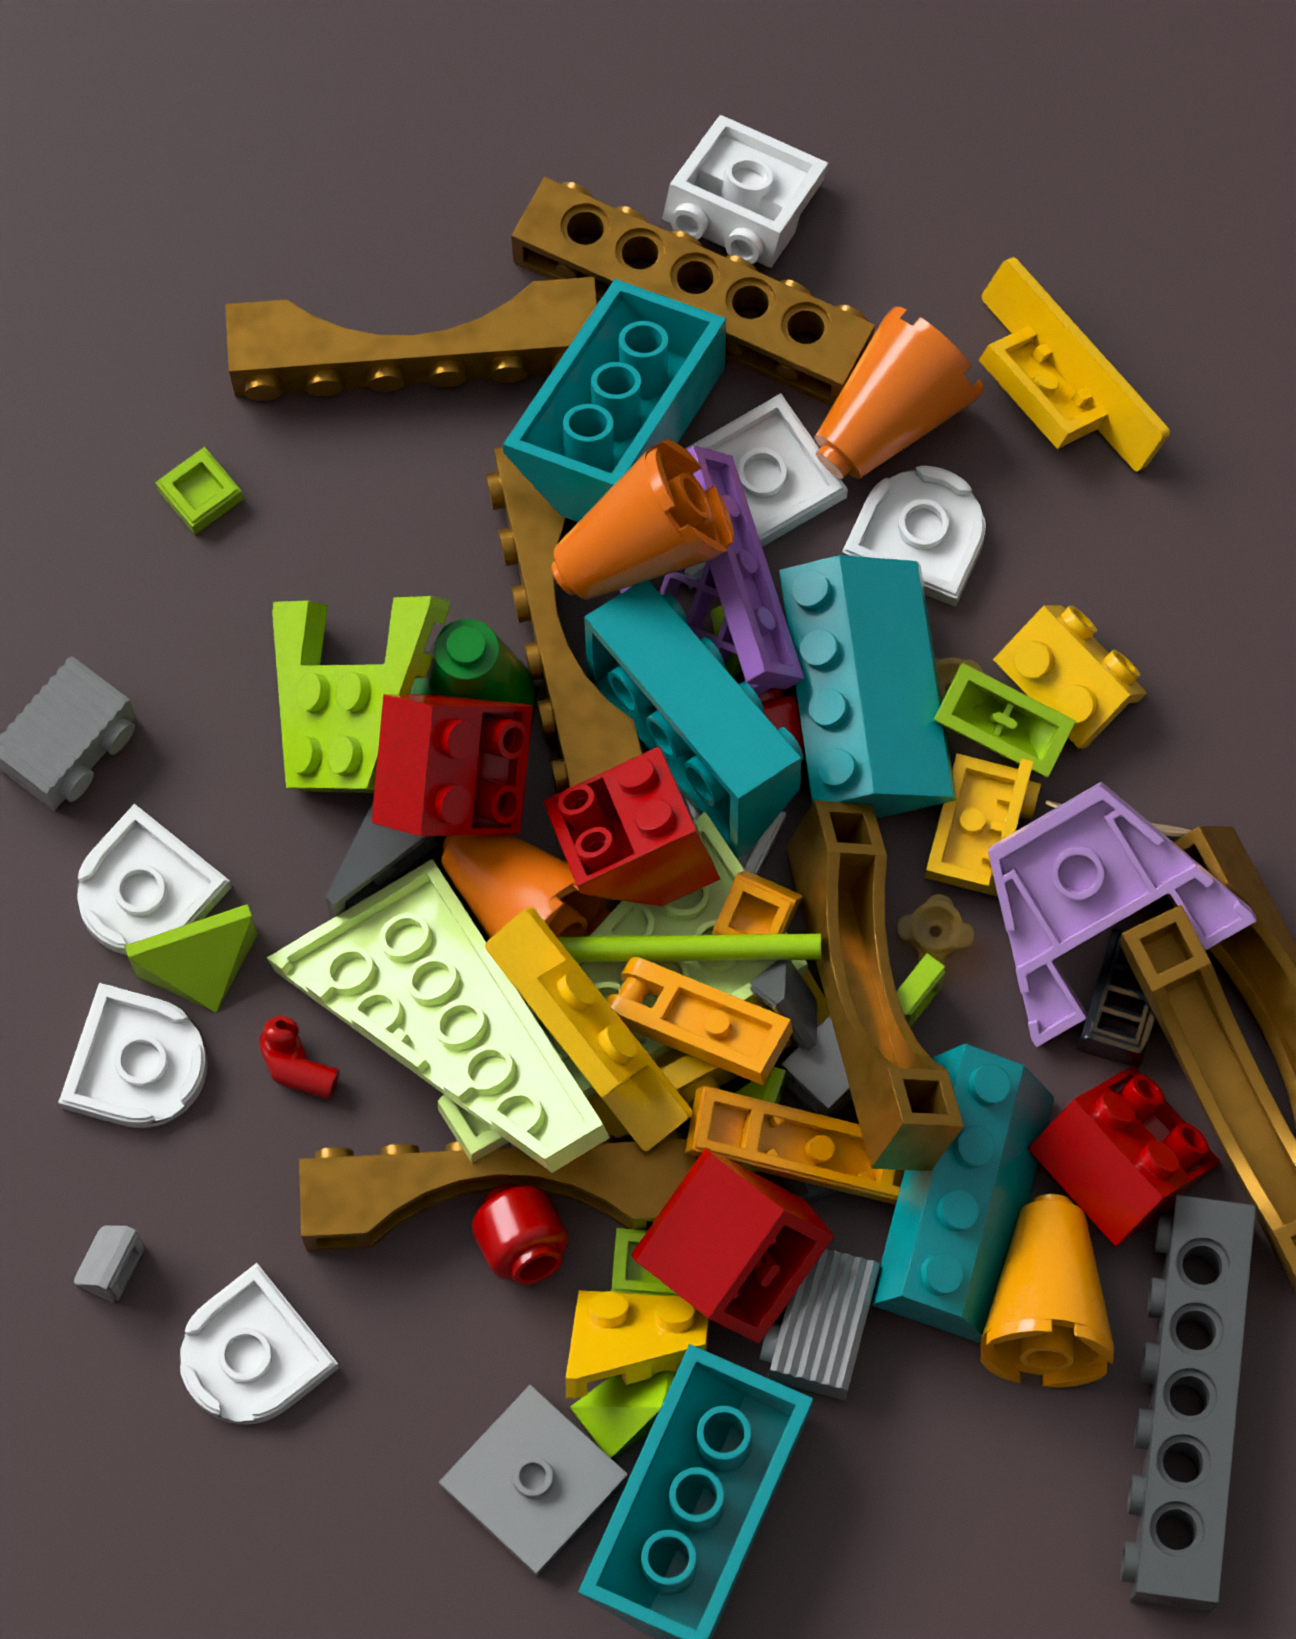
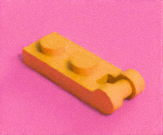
(701, 1020)

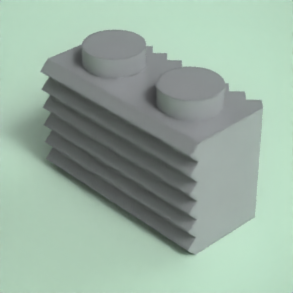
(65, 734)
(823, 1326)

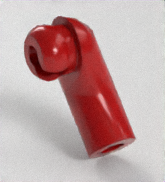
(288, 1061)

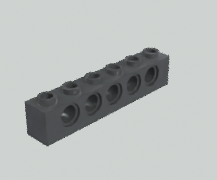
(1224, 1238)

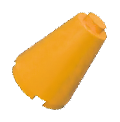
(1049, 1301)

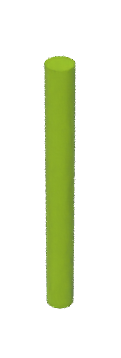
(694, 947)

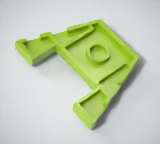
(336, 710)

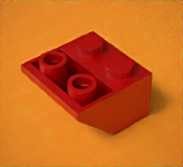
(451, 765)
(632, 834)
(1123, 1153)
(733, 1245)

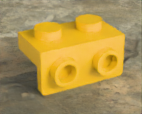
(1070, 670)
(985, 812)

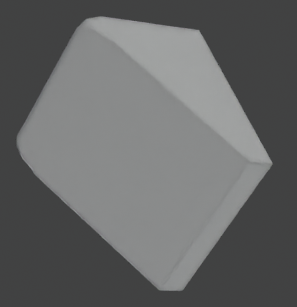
(110, 1262)

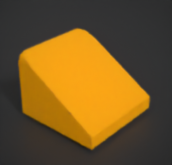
(756, 907)

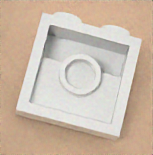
(743, 191)

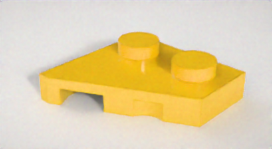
(630, 1337)

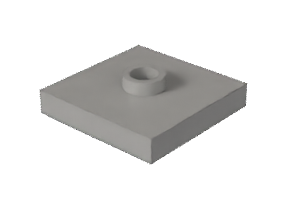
(533, 1480)

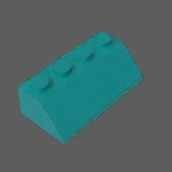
(615, 393)
(867, 683)
(692, 708)
(961, 1216)
(696, 1498)

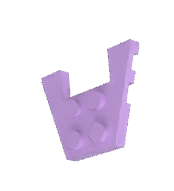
(1083, 874)

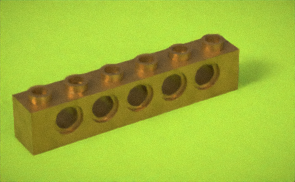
(762, 344)

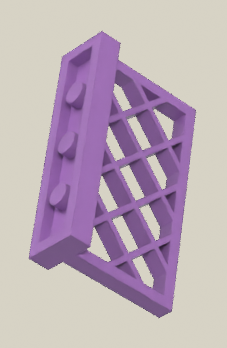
(742, 581)

